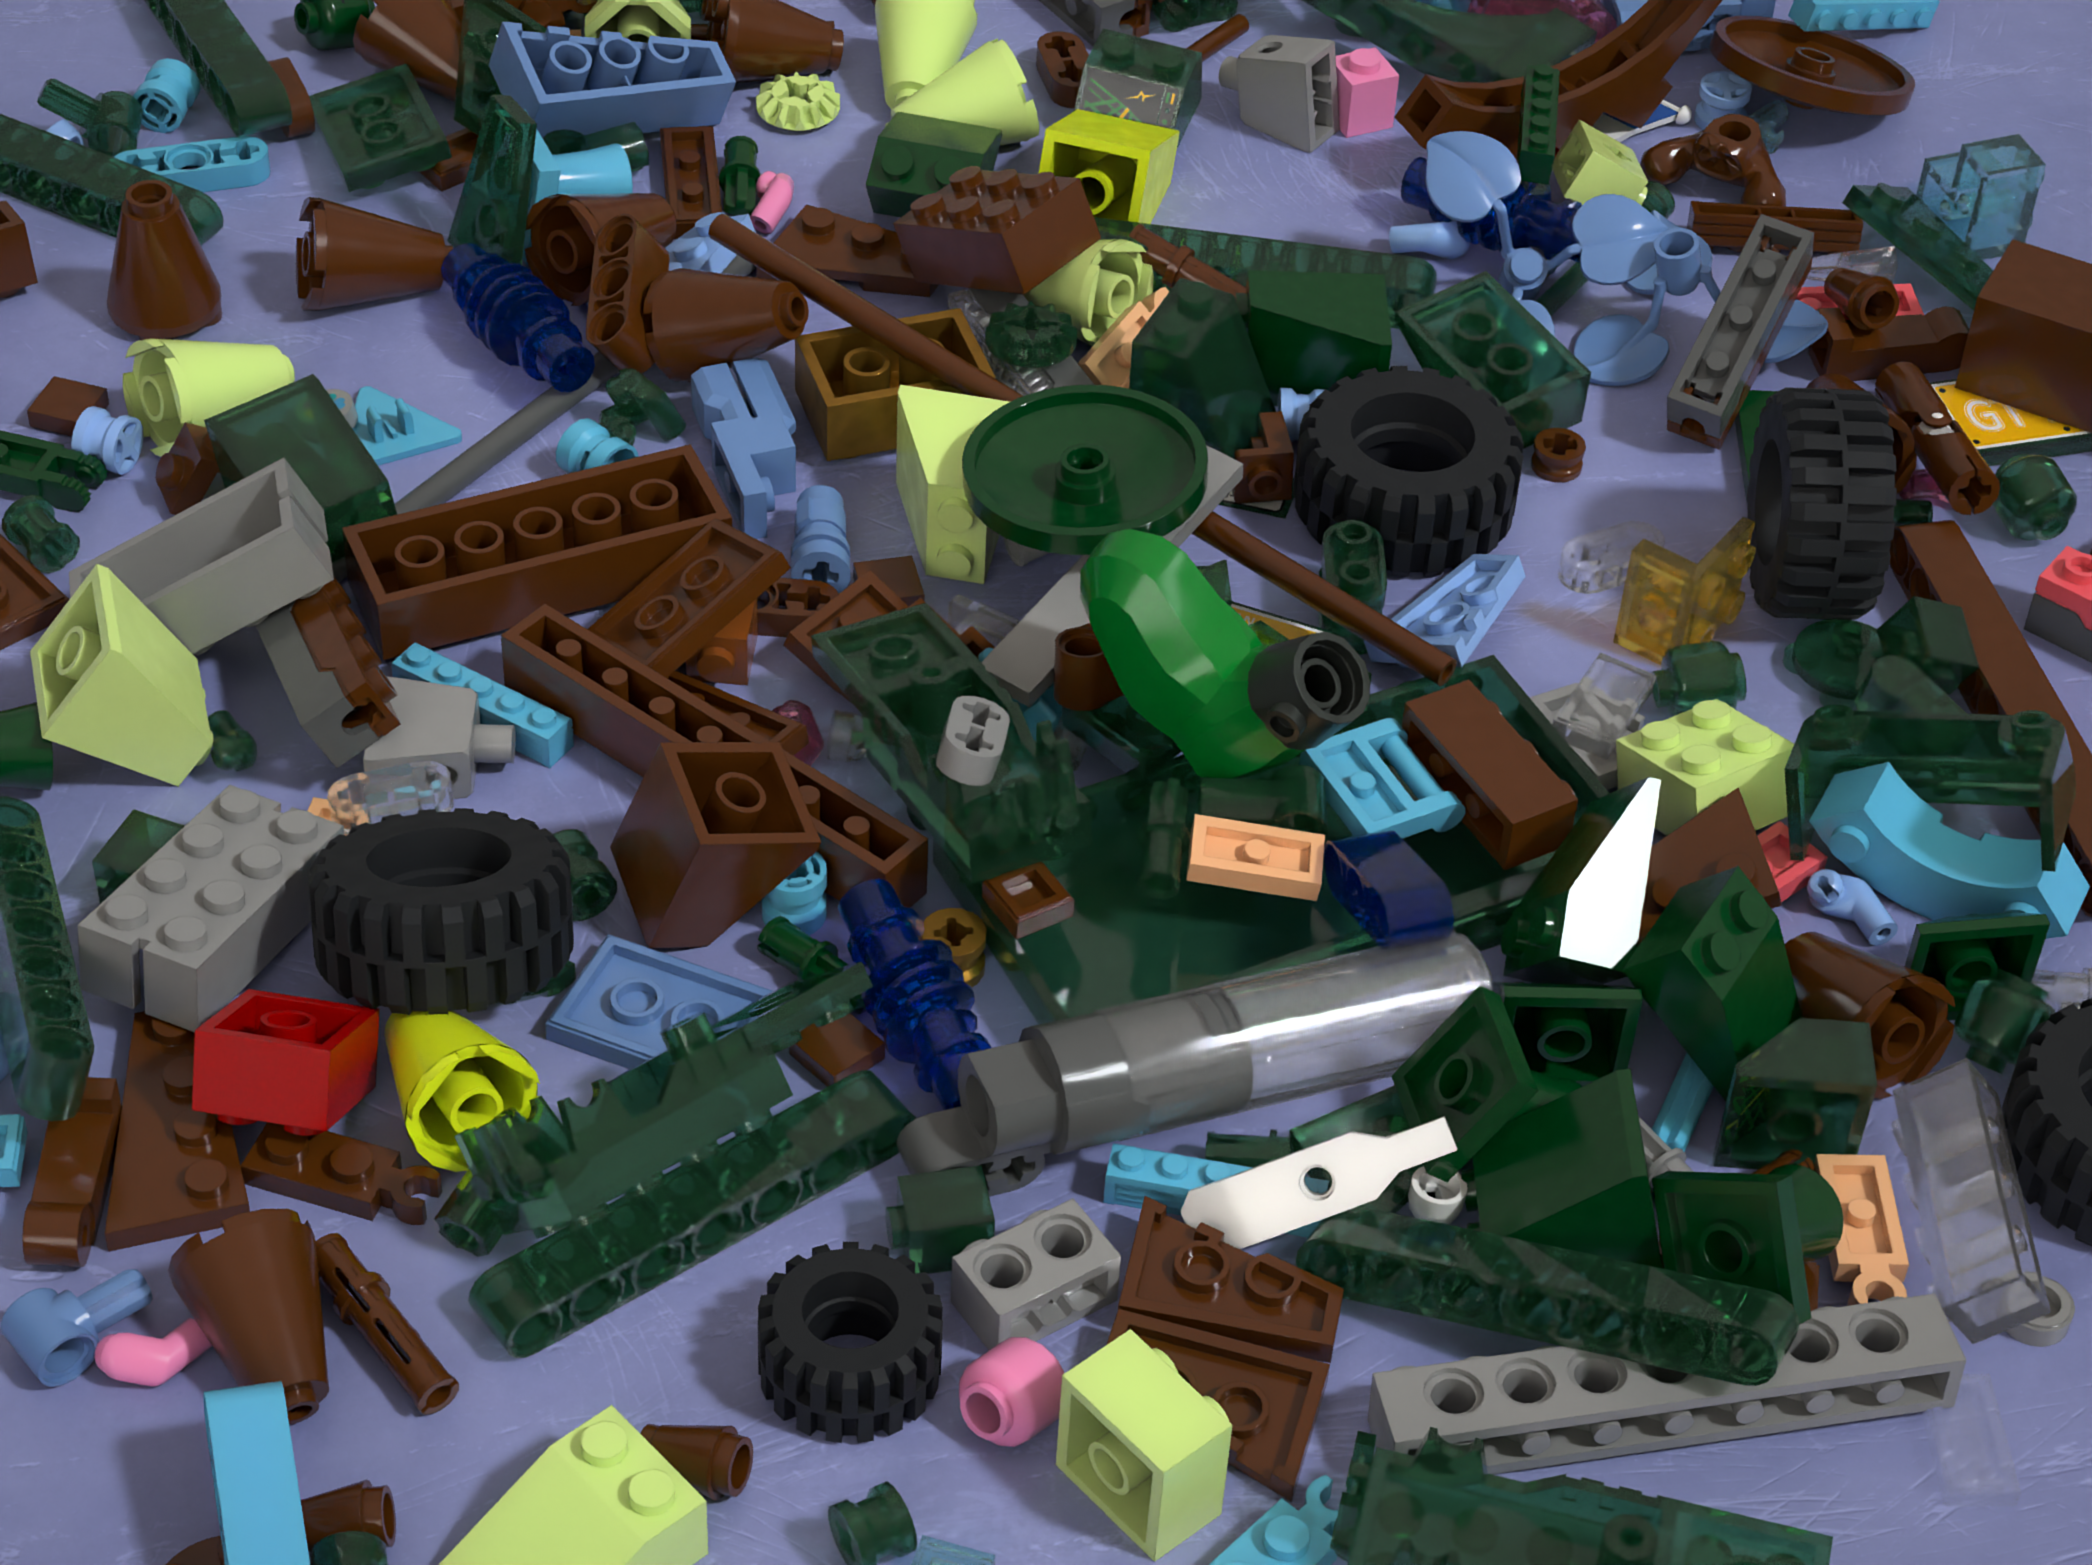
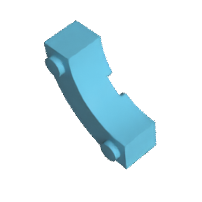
(1921, 864)

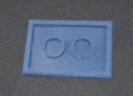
(636, 993)

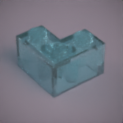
(1985, 192)

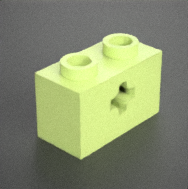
(1597, 165)

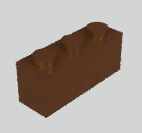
(1506, 788)

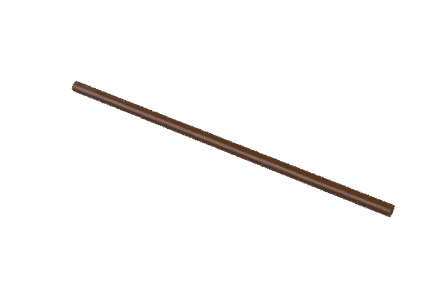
(972, 381)

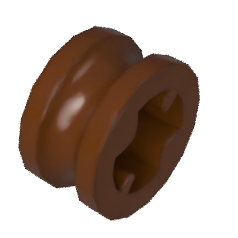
(1558, 454)

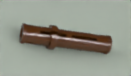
(1180, 262)
(421, 1377)

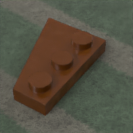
(850, 252)
(1701, 848)
(1219, 1289)
(1264, 1392)

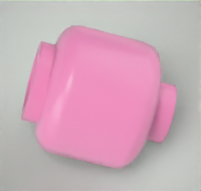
(1011, 1392)

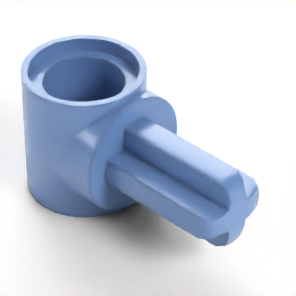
(61, 1331)

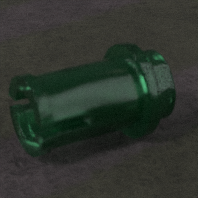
(1247, 1149)

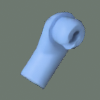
(1433, 238)
(1853, 901)

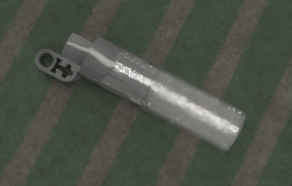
(1192, 1058)

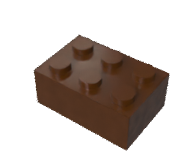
(997, 229)

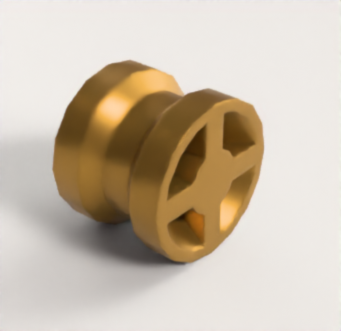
(964, 935)

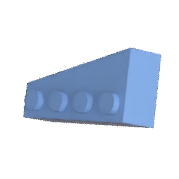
(611, 80)

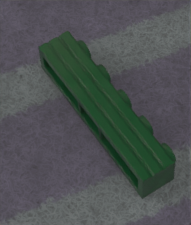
(1538, 123)

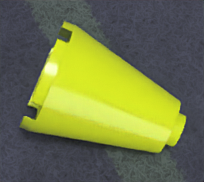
(452, 1080)

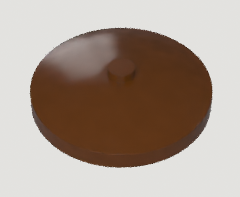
(1811, 66)

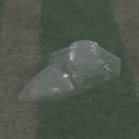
(1870, 261)

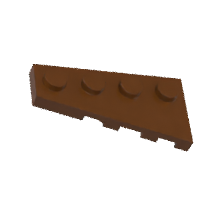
(171, 1164)

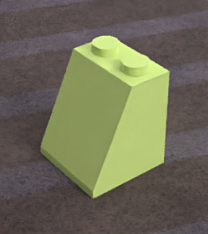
(930, 481)
(120, 684)

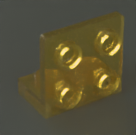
(1678, 601)

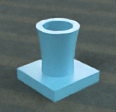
(581, 172)

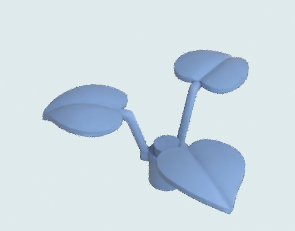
(1613, 233)
(1626, 352)

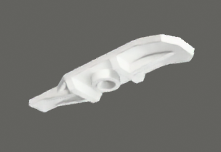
(1275, 1195)

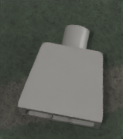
(1287, 88)
(441, 727)

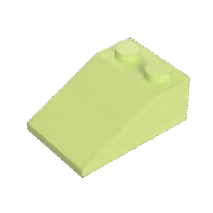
(593, 1502)

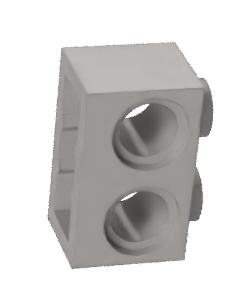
(1035, 1276)

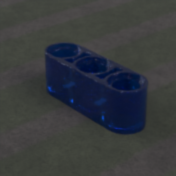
(1388, 889)

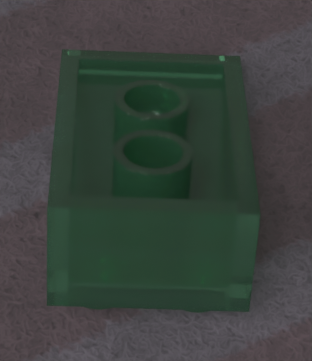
(1499, 347)

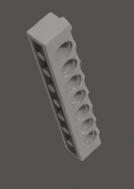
(1590, 1406)

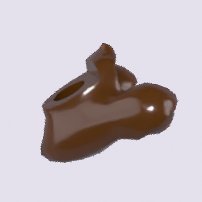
(1725, 150)

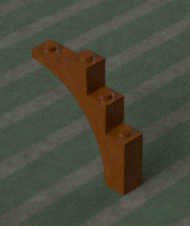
(1613, 76)

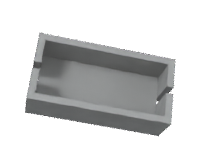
(226, 558)
(205, 909)

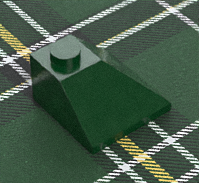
(1975, 946)

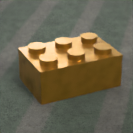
(853, 381)

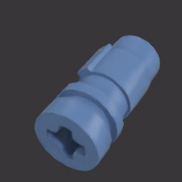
(820, 538)

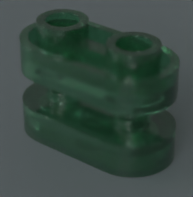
(1356, 564)

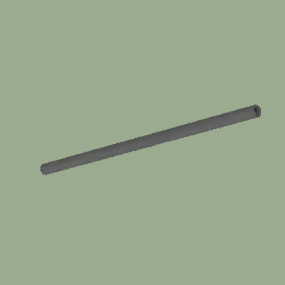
(509, 436)

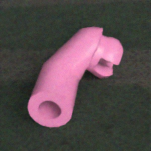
(775, 197)
(150, 1359)

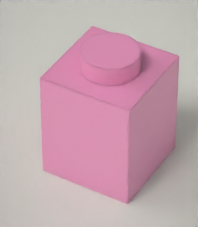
(1365, 92)

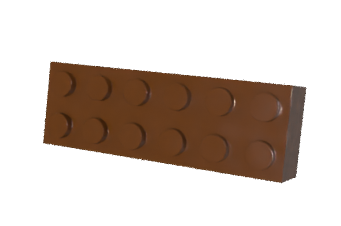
(507, 552)

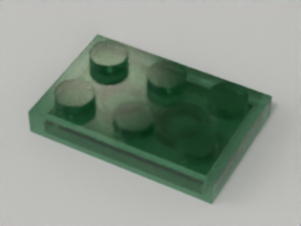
(379, 128)

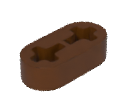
(1061, 65)
(301, 107)

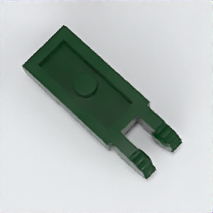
(48, 471)

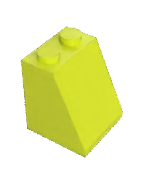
(1118, 161)

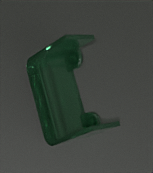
(1941, 759)

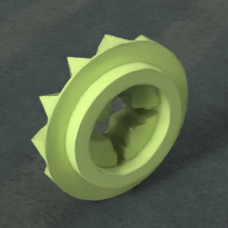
(785, 103)

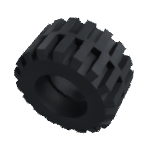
(849, 1387)

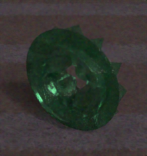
(1010, 343)

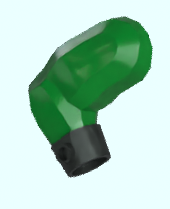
(1203, 670)

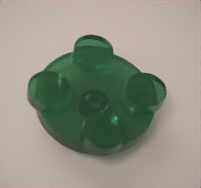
(1834, 658)

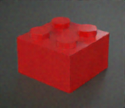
(285, 1061)

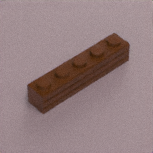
(1732, 224)

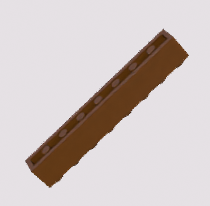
(632, 709)

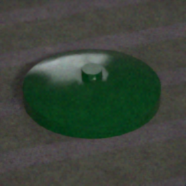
(1084, 464)

